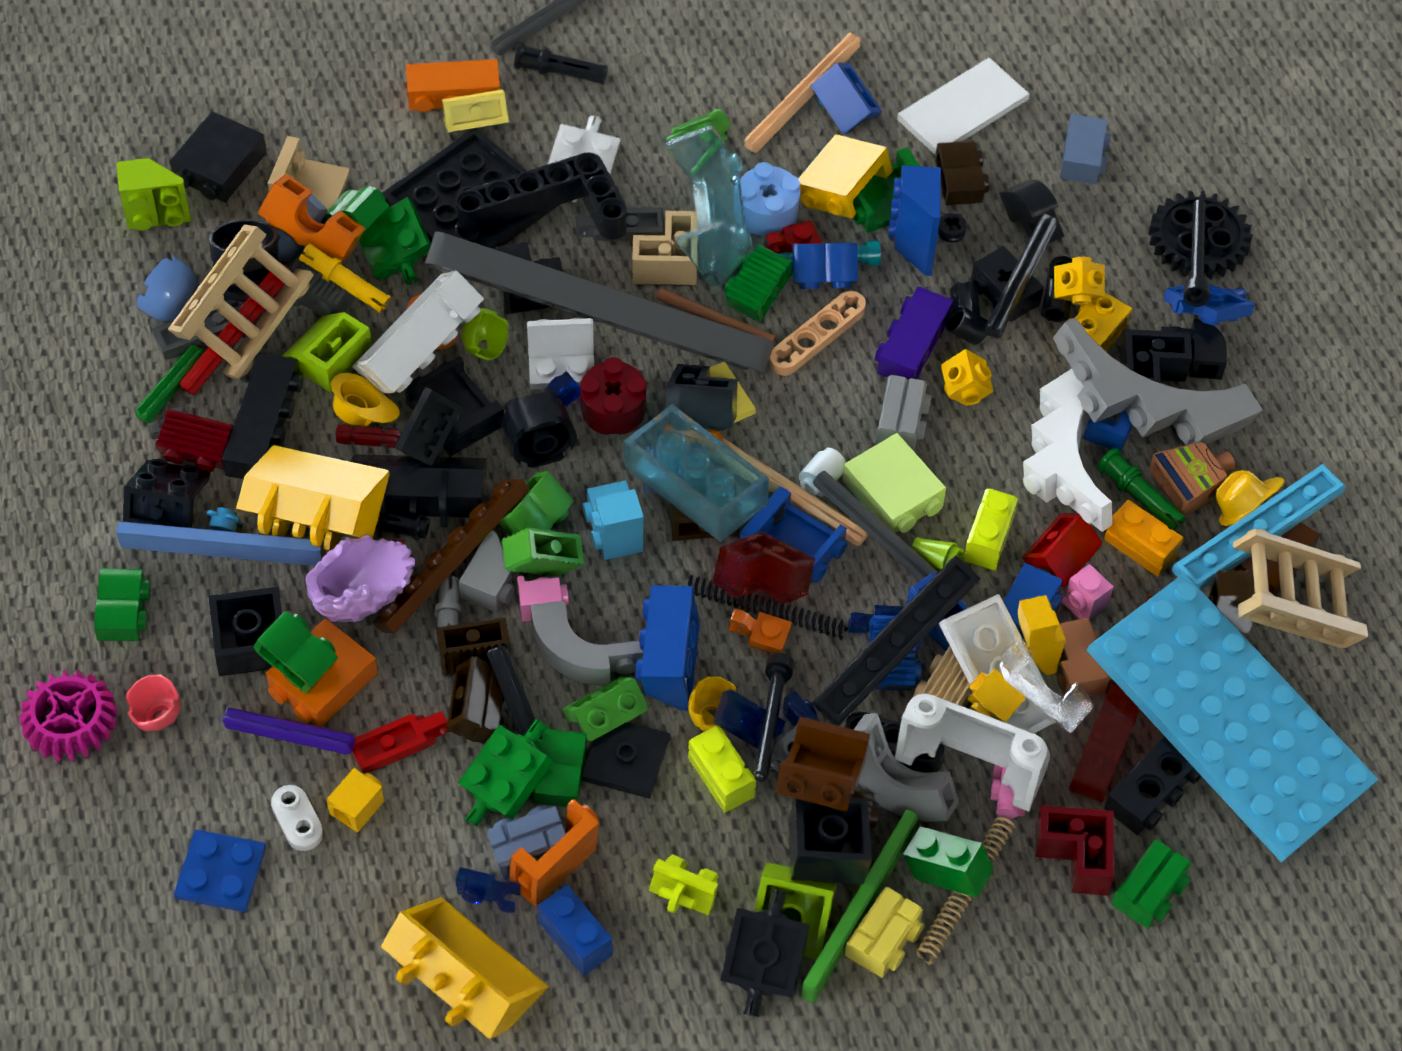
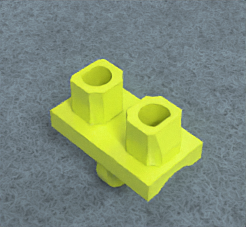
(684, 887)

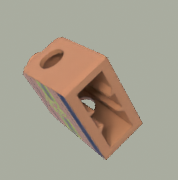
(1190, 475)

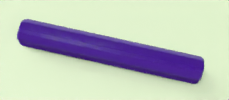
(288, 731)

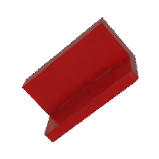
(1064, 547)

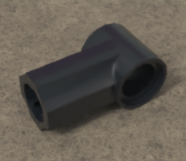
(1053, 308)
(965, 314)

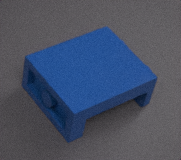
(799, 532)

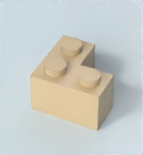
(660, 258)

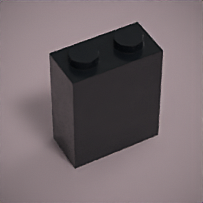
(218, 156)

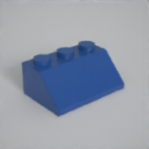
(916, 215)
(669, 645)

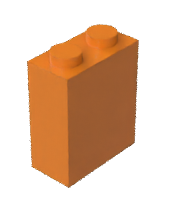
(337, 687)

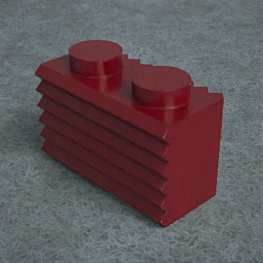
(193, 440)

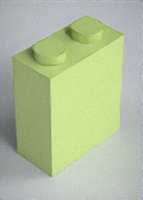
(894, 484)

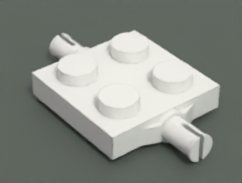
(575, 141)

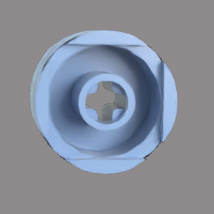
(769, 199)

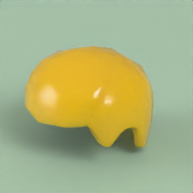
(706, 697)

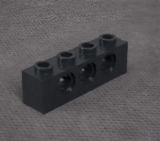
(1148, 776)

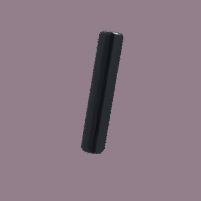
(511, 688)

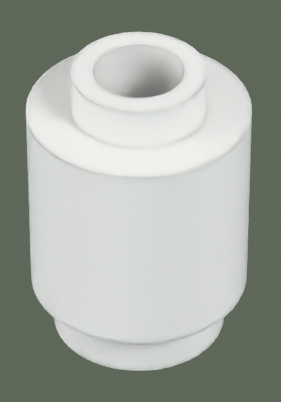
(827, 460)

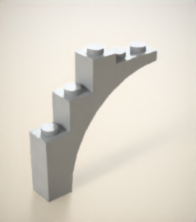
(1149, 404)

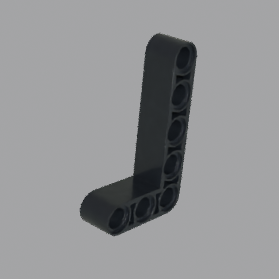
(544, 188)

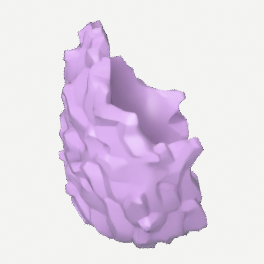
(359, 578)

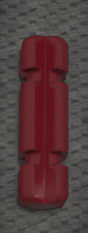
(367, 435)

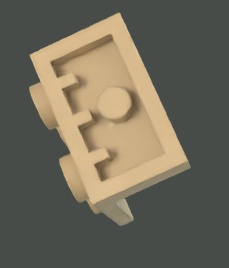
(323, 179)

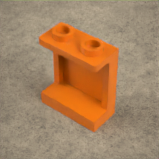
(546, 874)

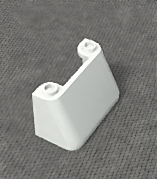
(936, 721)

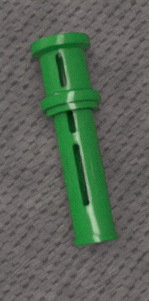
(1130, 479)

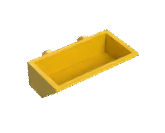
(313, 493)
(462, 967)

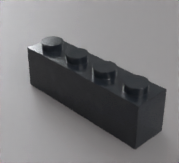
(262, 413)

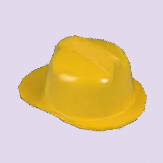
(360, 402)
(1243, 494)

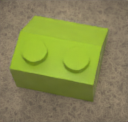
(804, 902)

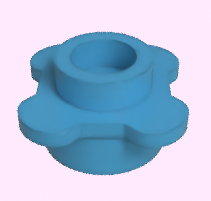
(224, 520)

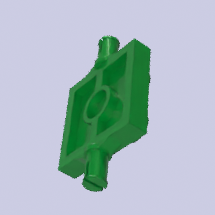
(396, 242)
(505, 772)

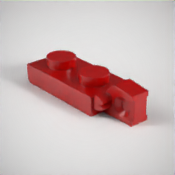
(397, 740)

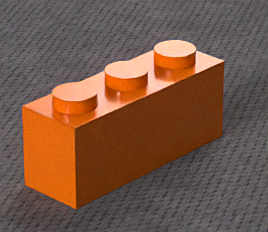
(443, 80)

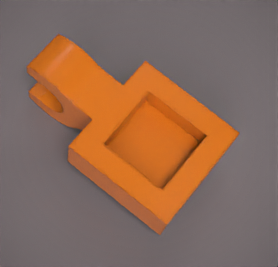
(765, 633)

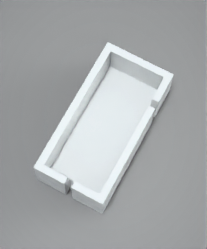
(419, 332)

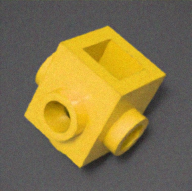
(1079, 281)
(967, 378)

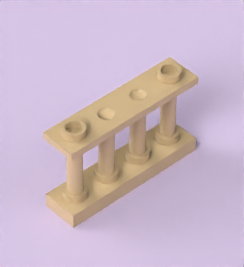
(210, 297)
(1286, 612)

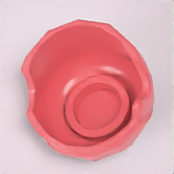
(157, 694)

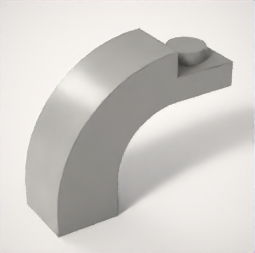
(573, 655)
(899, 787)

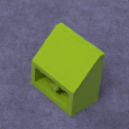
(151, 195)
(330, 348)

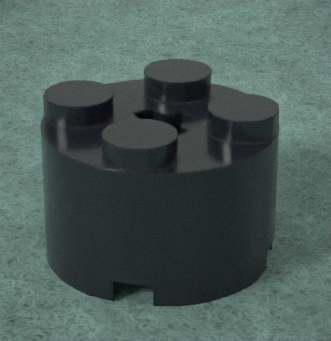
(538, 428)

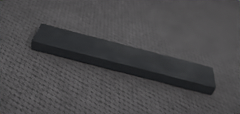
(895, 641)

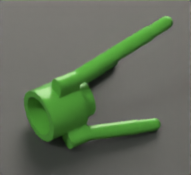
(716, 118)

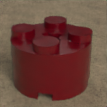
(613, 397)

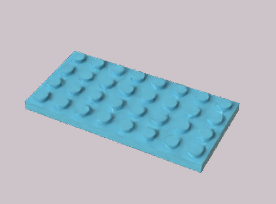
(1232, 716)

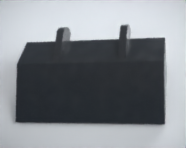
(442, 491)

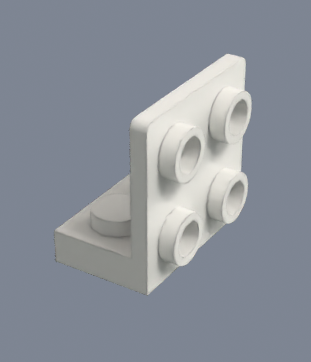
(559, 347)

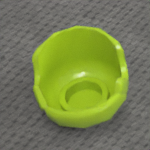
(487, 327)

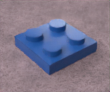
(220, 870)

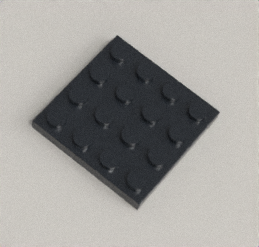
(459, 167)

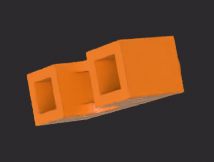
(287, 209)

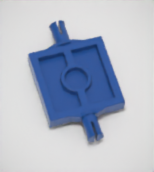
(1222, 306)

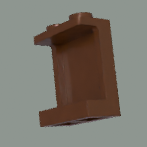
(823, 764)

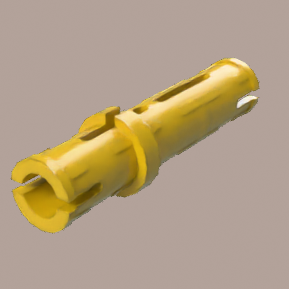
(333, 270)

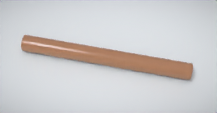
(707, 313)

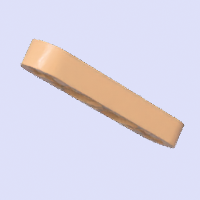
(815, 332)

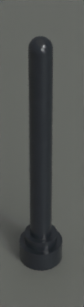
(1197, 288)
(778, 670)

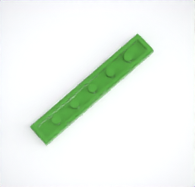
(859, 906)

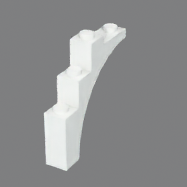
(1057, 463)

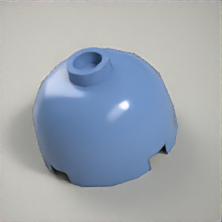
(168, 290)

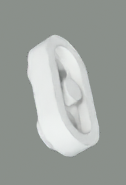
(297, 815)

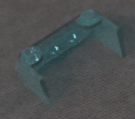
(722, 232)

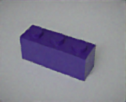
(914, 334)

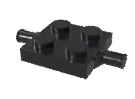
(765, 953)

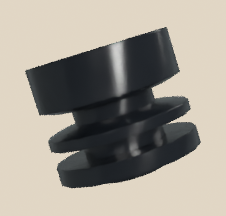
(222, 237)

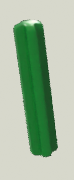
(168, 385)

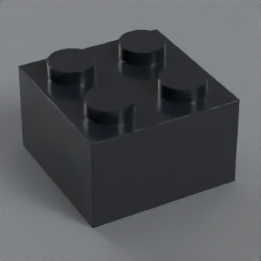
(238, 623)
(830, 842)

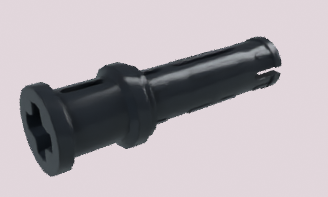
(545, 61)

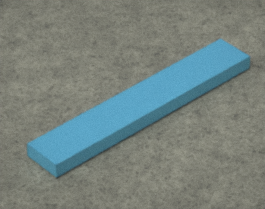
(1274, 516)

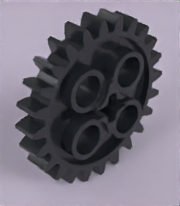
(1225, 234)

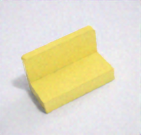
(475, 111)

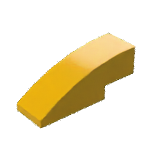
(1042, 632)

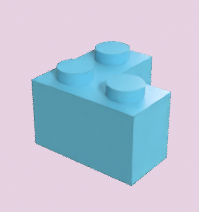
(614, 519)

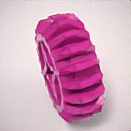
(62, 732)

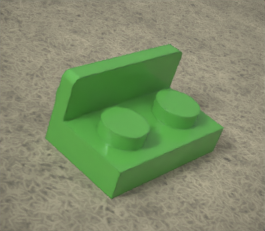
(607, 707)

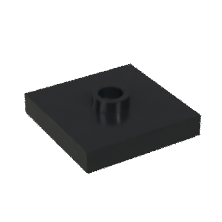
(627, 759)

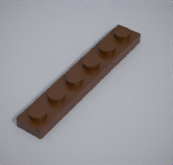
(444, 562)

